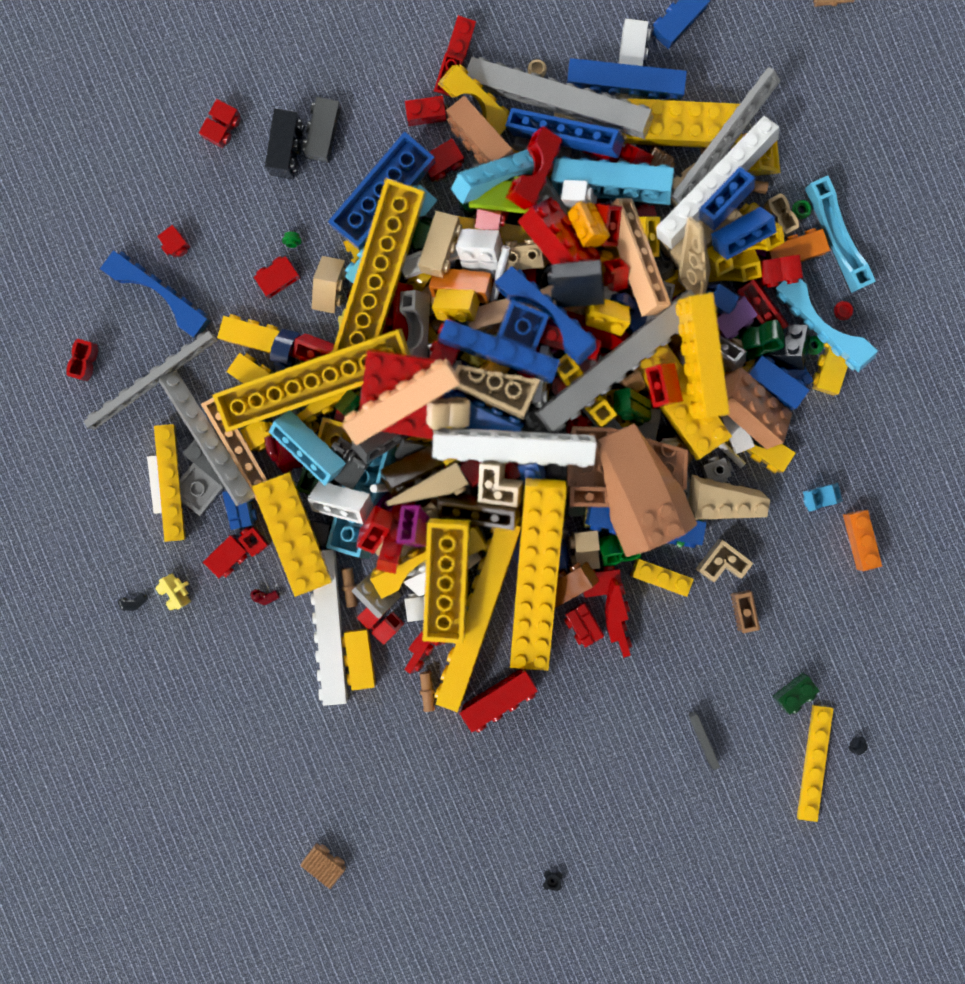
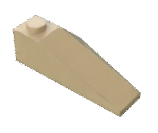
(694, 263)
(441, 484)

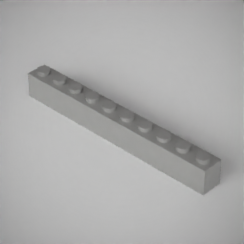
(561, 98)
(611, 368)

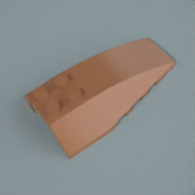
(587, 484)
(642, 493)

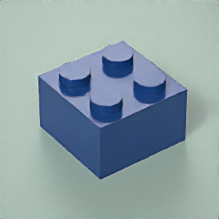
(522, 325)

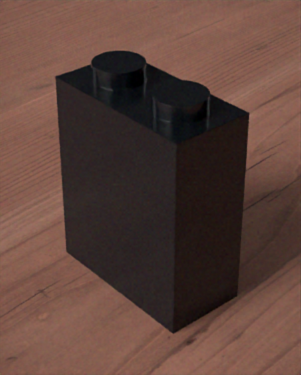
(577, 284)

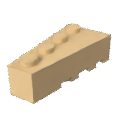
(497, 389)
(725, 501)

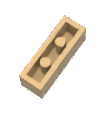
(440, 244)

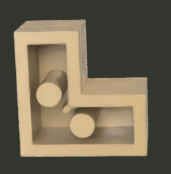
(327, 284)
(497, 489)
(585, 547)
(722, 557)

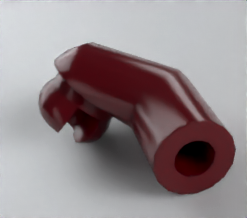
(263, 598)

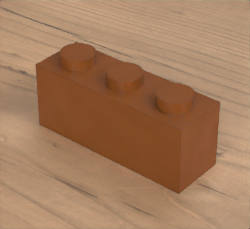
(574, 582)

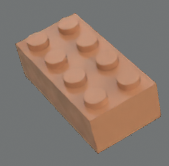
(476, 132)
(756, 409)

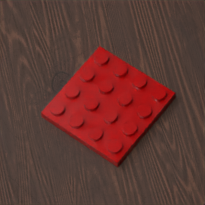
(383, 373)

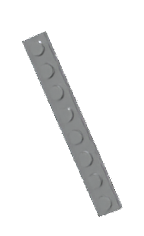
(729, 133)
(146, 383)
(206, 438)

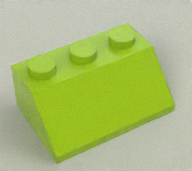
(495, 198)

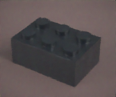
(284, 144)

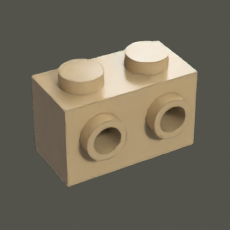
(524, 255)

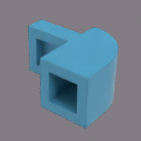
(822, 496)

